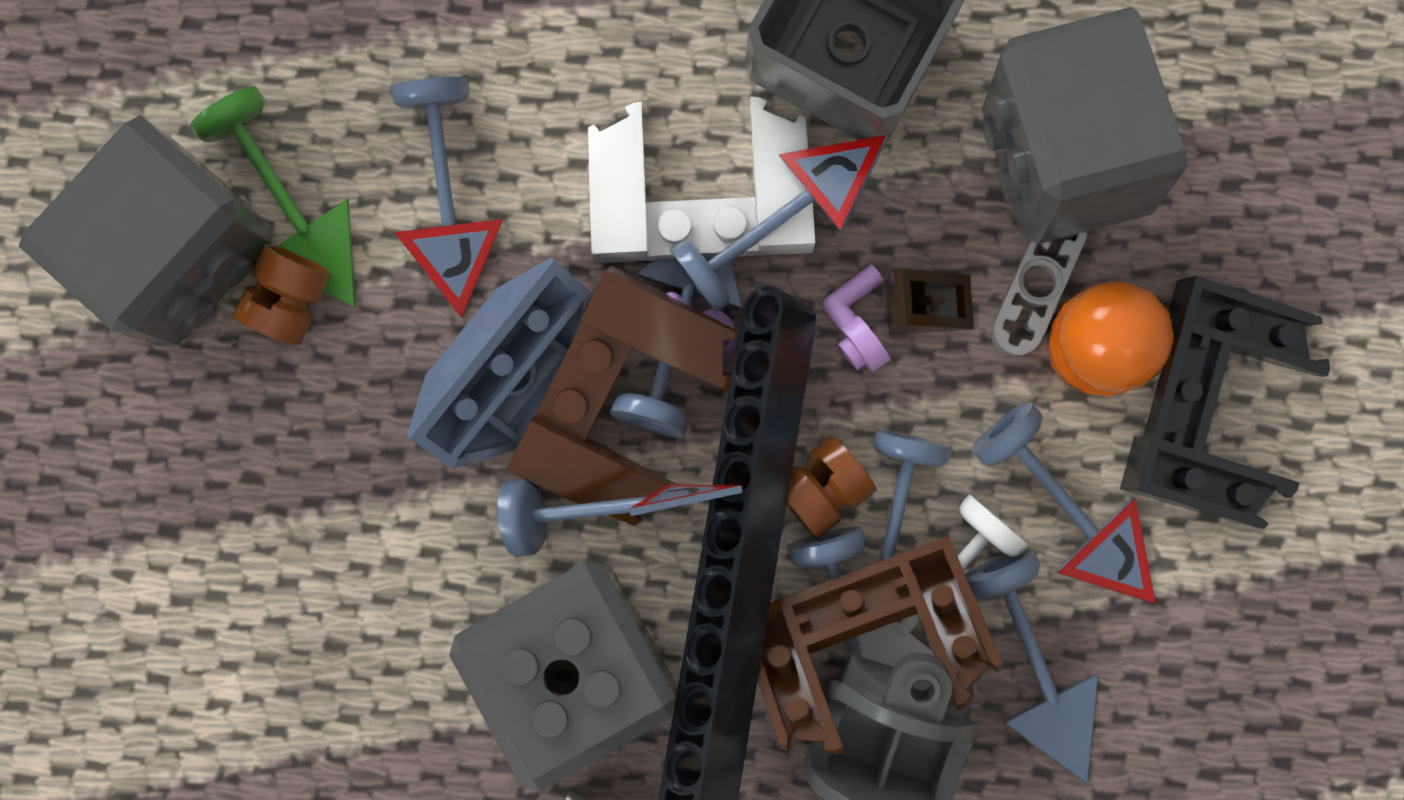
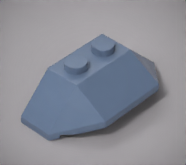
(499, 367)

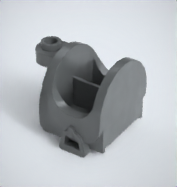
(895, 732)

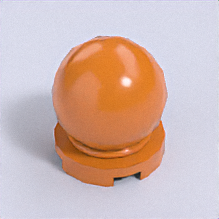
(1110, 339)

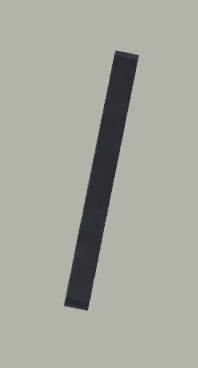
(740, 550)

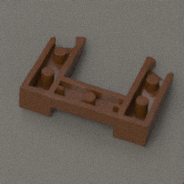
(617, 319)
(915, 582)

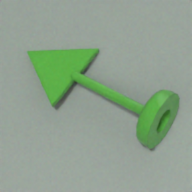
(322, 241)

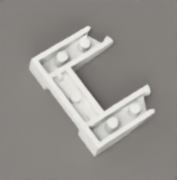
(637, 230)

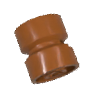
(282, 294)
(843, 482)

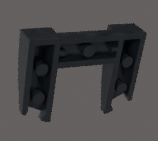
(1169, 457)

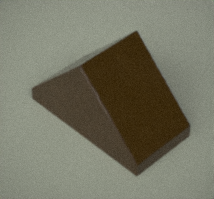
(928, 301)

